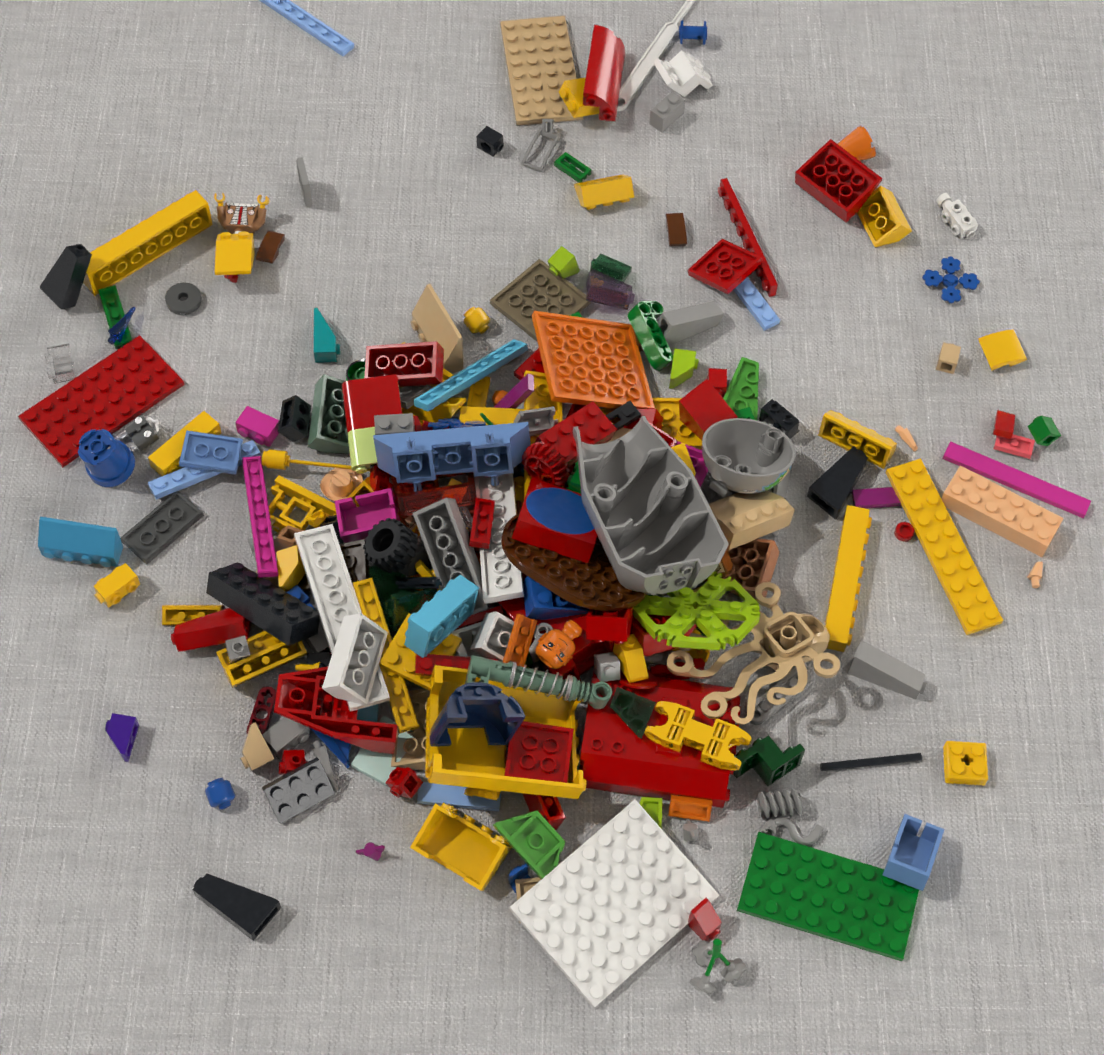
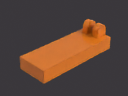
(520, 640)

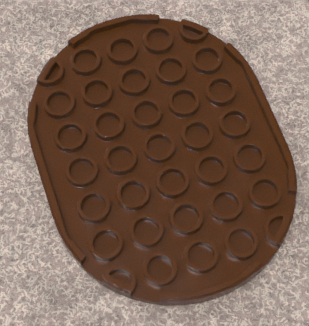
(581, 583)

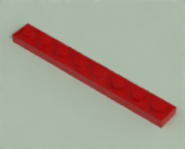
(749, 240)

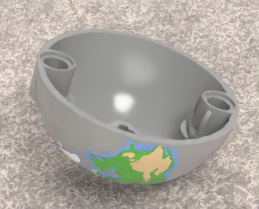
(737, 457)

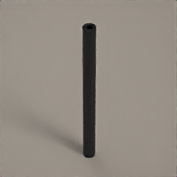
(870, 761)

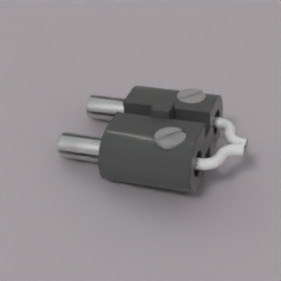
(140, 433)

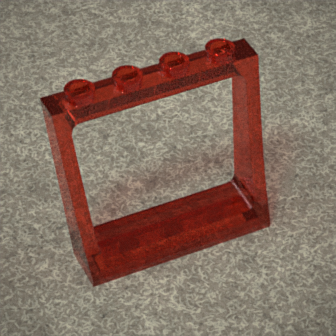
(413, 501)

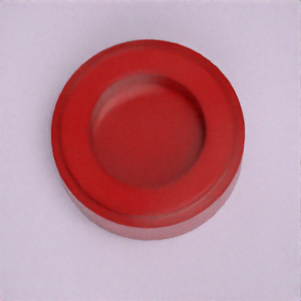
(904, 531)

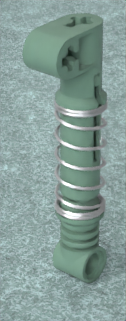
(538, 681)

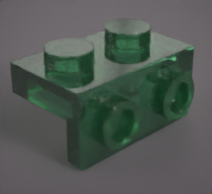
(611, 267)

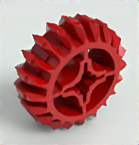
(545, 464)

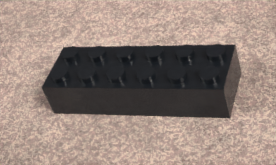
(263, 603)

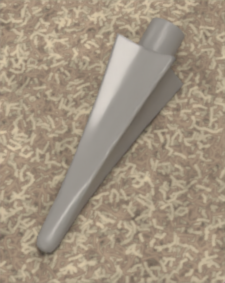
(322, 754)

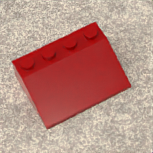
(837, 180)

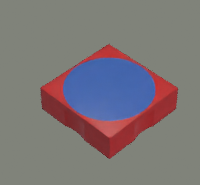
(555, 521)

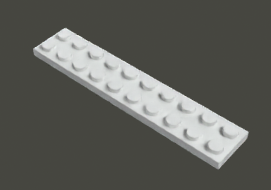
(499, 576)
(333, 593)

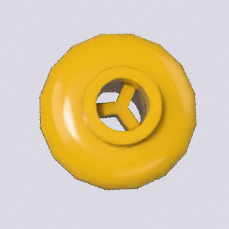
(476, 320)

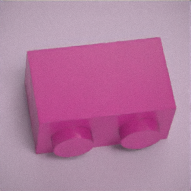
(257, 426)

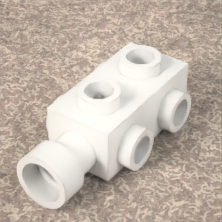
(957, 216)

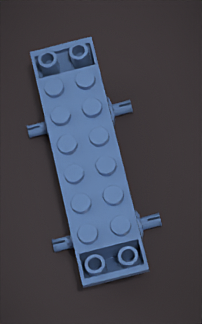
(477, 449)

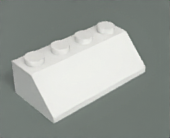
(355, 659)

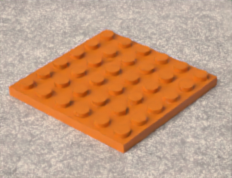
(591, 361)

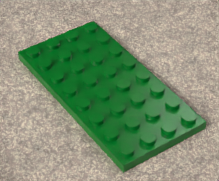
(828, 896)

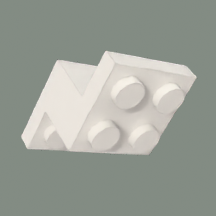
(683, 73)

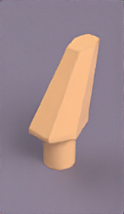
(906, 436)
(1036, 574)

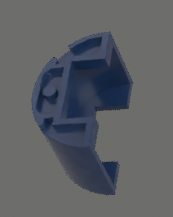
(478, 707)

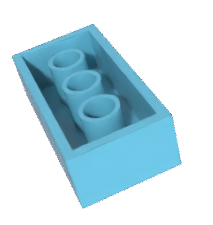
(441, 615)

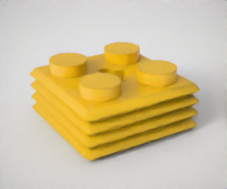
(955, 769)

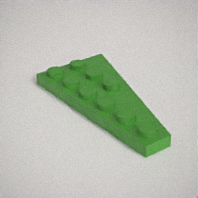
(744, 387)

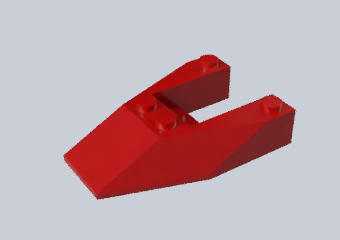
(304, 701)

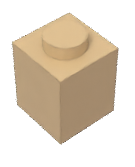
(948, 358)

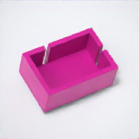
(357, 521)

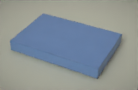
(211, 452)

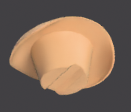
(340, 483)

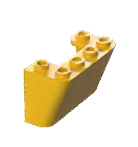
(461, 845)

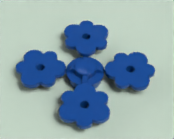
(950, 281)
(454, 423)

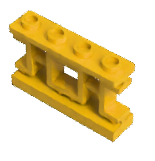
(301, 498)

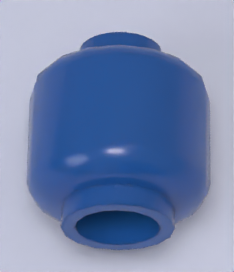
(220, 793)

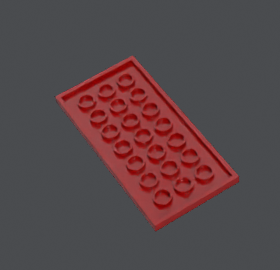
(101, 399)

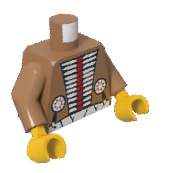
(241, 217)

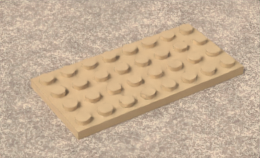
(537, 66)

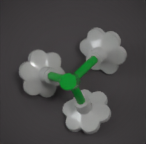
(706, 954)

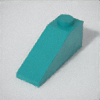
(324, 340)

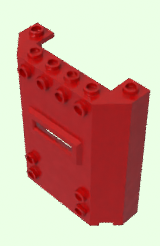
(623, 763)

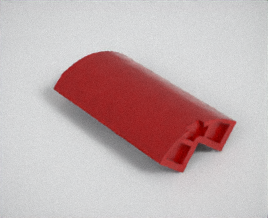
(604, 73)

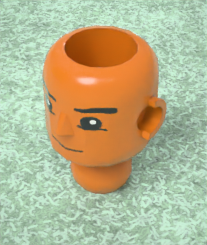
(557, 645)

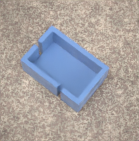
(911, 855)

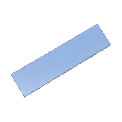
(438, 793)

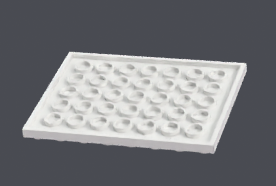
(613, 903)

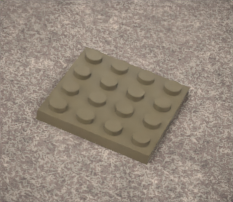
(538, 291)

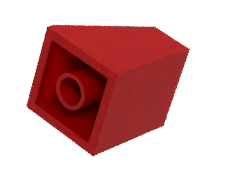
(703, 408)

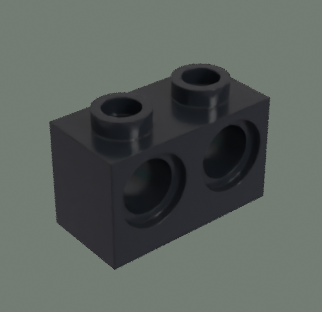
(294, 418)

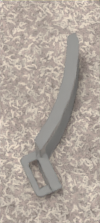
(542, 131)

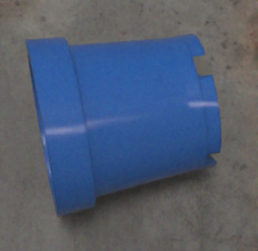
(112, 465)

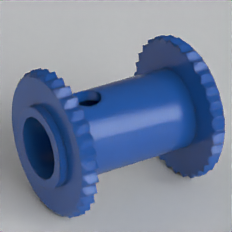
(693, 32)

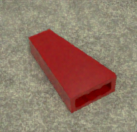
(210, 630)

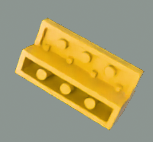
(265, 655)

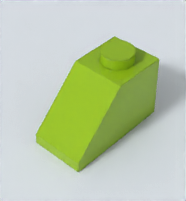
(563, 263)
(682, 366)

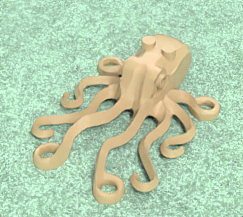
(782, 642)

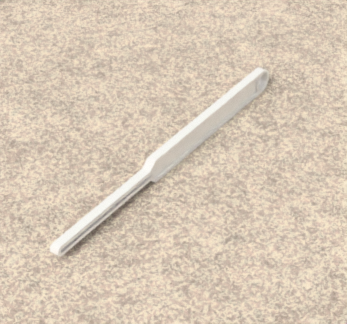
(654, 51)

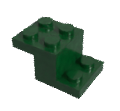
(769, 760)

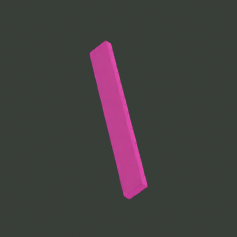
(1017, 479)
(259, 517)

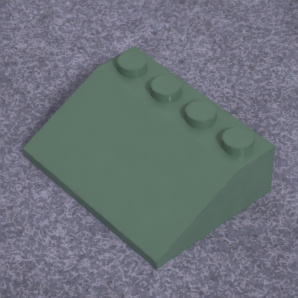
(328, 418)

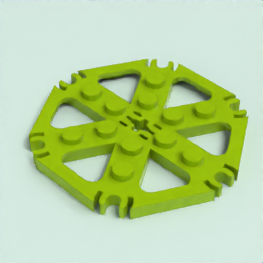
(706, 616)

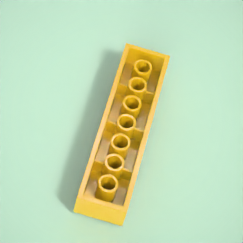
(147, 241)

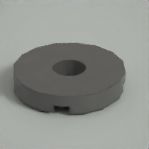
(183, 290)

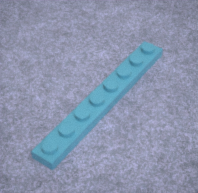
(470, 375)

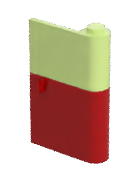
(362, 401)

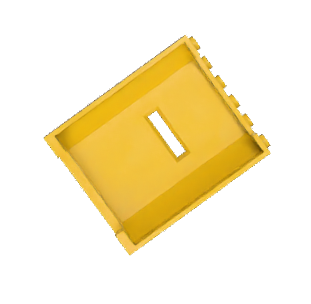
(482, 766)

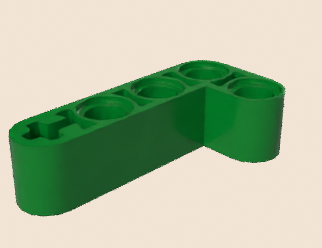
(649, 334)

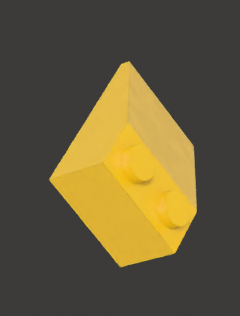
(234, 253)

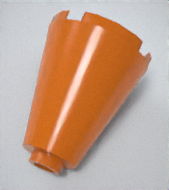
(858, 144)

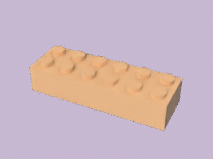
(1001, 511)

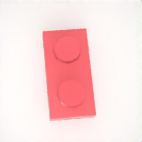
(1016, 445)

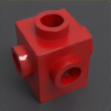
(291, 760)
(404, 782)

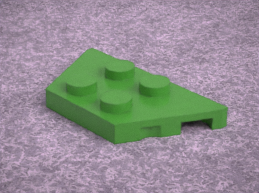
(533, 840)

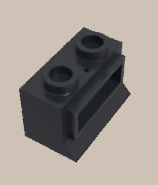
(781, 416)

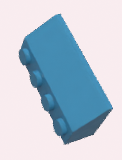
(79, 542)

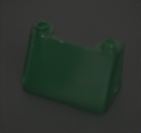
(397, 602)

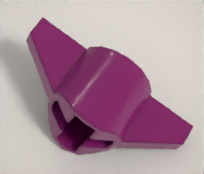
(372, 851)

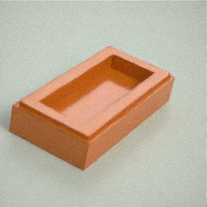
(690, 808)

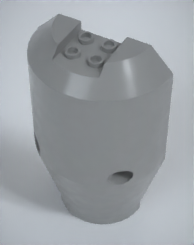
(648, 512)

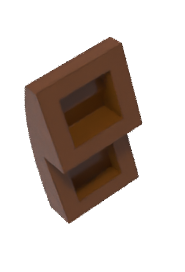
(676, 229)
(270, 247)

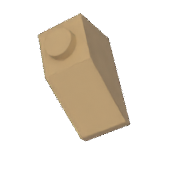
(255, 749)

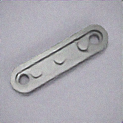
(765, 708)

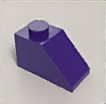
(122, 733)

